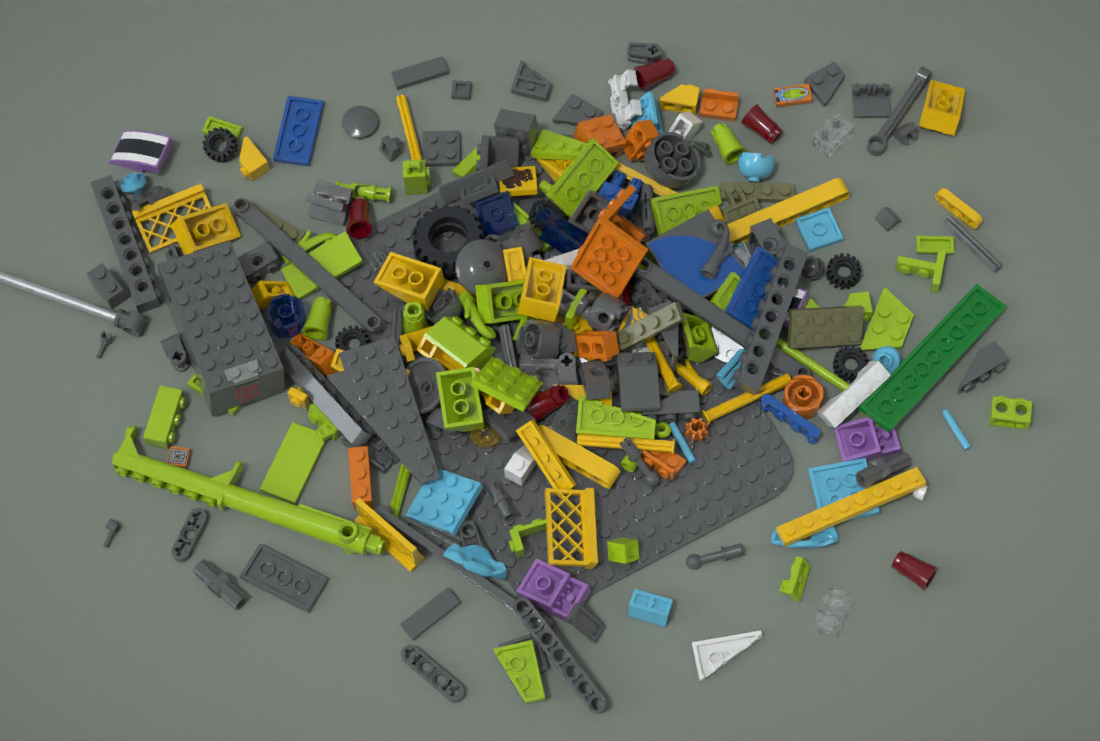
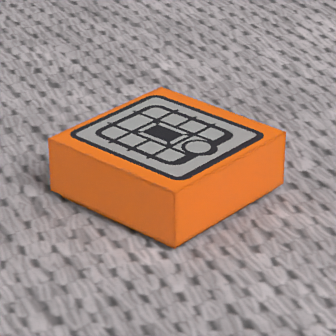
(179, 456)

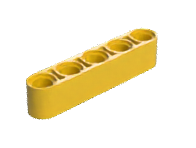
(581, 459)

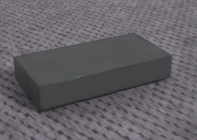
(585, 622)

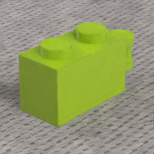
(416, 177)

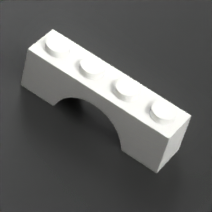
(846, 402)

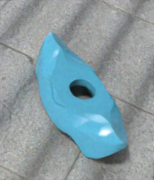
(817, 540)
(469, 555)

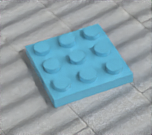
(837, 482)
(444, 502)

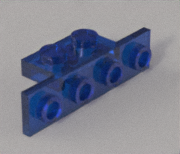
(559, 232)

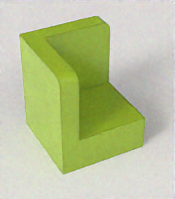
(623, 550)

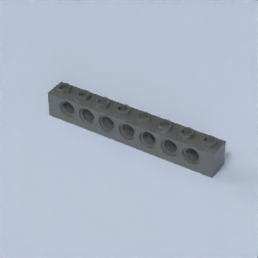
(795, 259)
(144, 300)

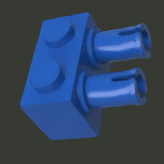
(611, 190)

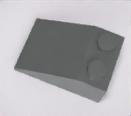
(667, 339)
(637, 381)

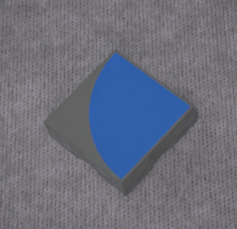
(685, 251)

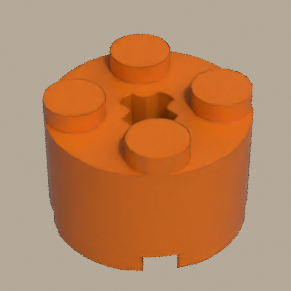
(808, 388)

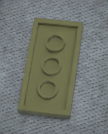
(825, 326)

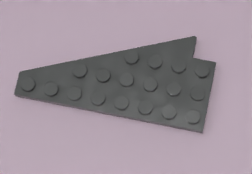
(382, 396)

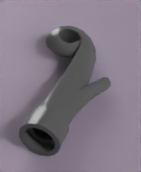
(719, 254)

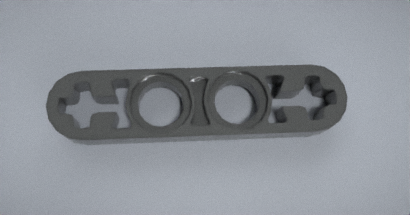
(433, 673)

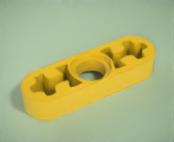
(958, 208)

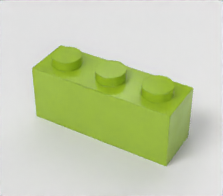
(164, 417)

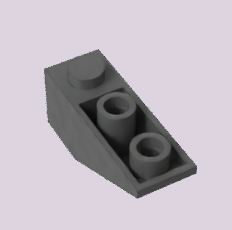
(987, 362)
(679, 406)

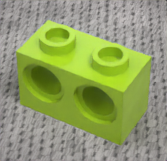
(1010, 417)

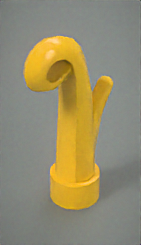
(692, 377)

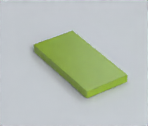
(585, 173)
(335, 256)
(293, 464)

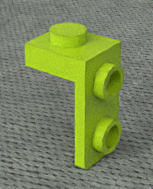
(523, 530)

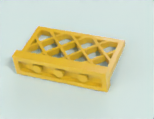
(164, 206)
(587, 530)
(396, 544)

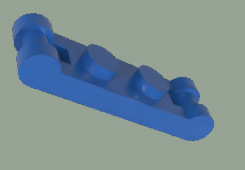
(796, 422)

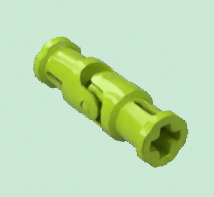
(370, 192)

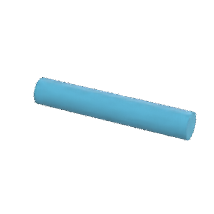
(956, 429)
(682, 443)

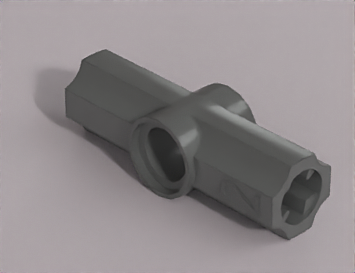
(882, 469)
(220, 584)

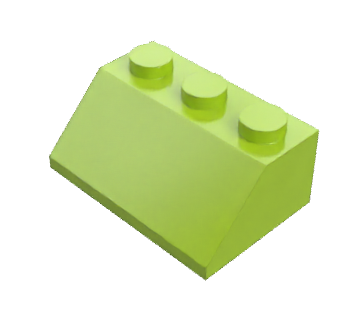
(461, 342)
(459, 400)

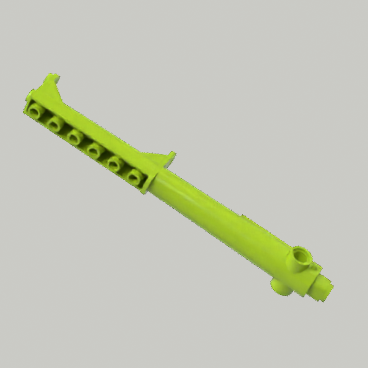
(223, 492)

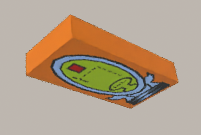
(792, 95)

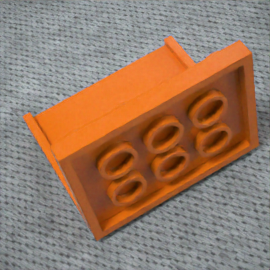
(609, 253)

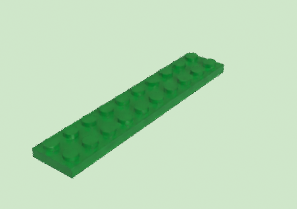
(932, 358)

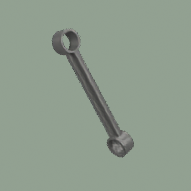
(920, 80)

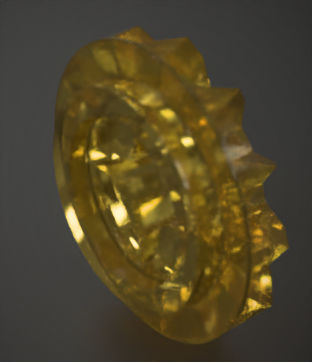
(476, 436)

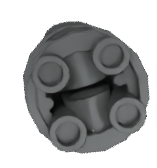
(602, 312)

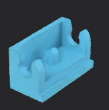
(649, 607)

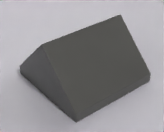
(588, 210)

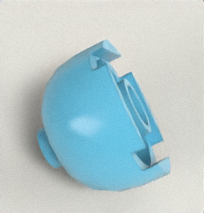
(755, 166)

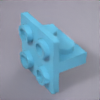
(650, 111)

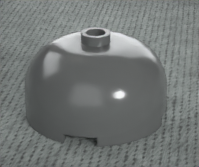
(672, 160)

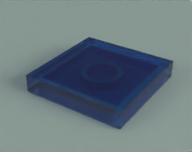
(497, 213)

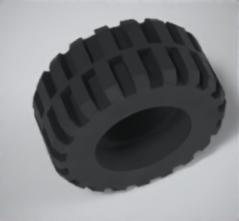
(440, 221)

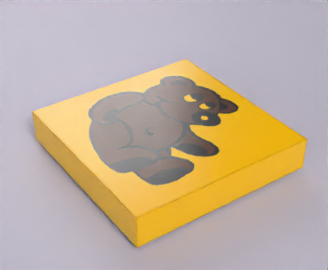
(522, 182)

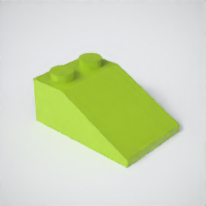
(499, 301)

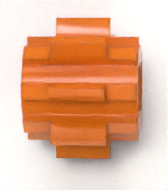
(701, 432)

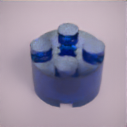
(286, 316)

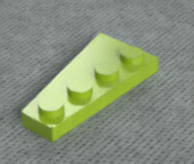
(605, 420)

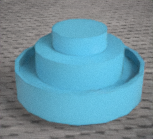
(133, 183)
(888, 357)

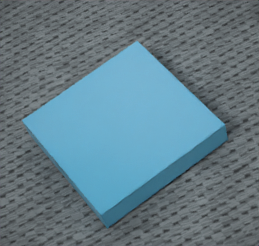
(819, 229)

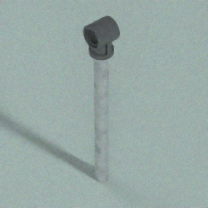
(130, 323)

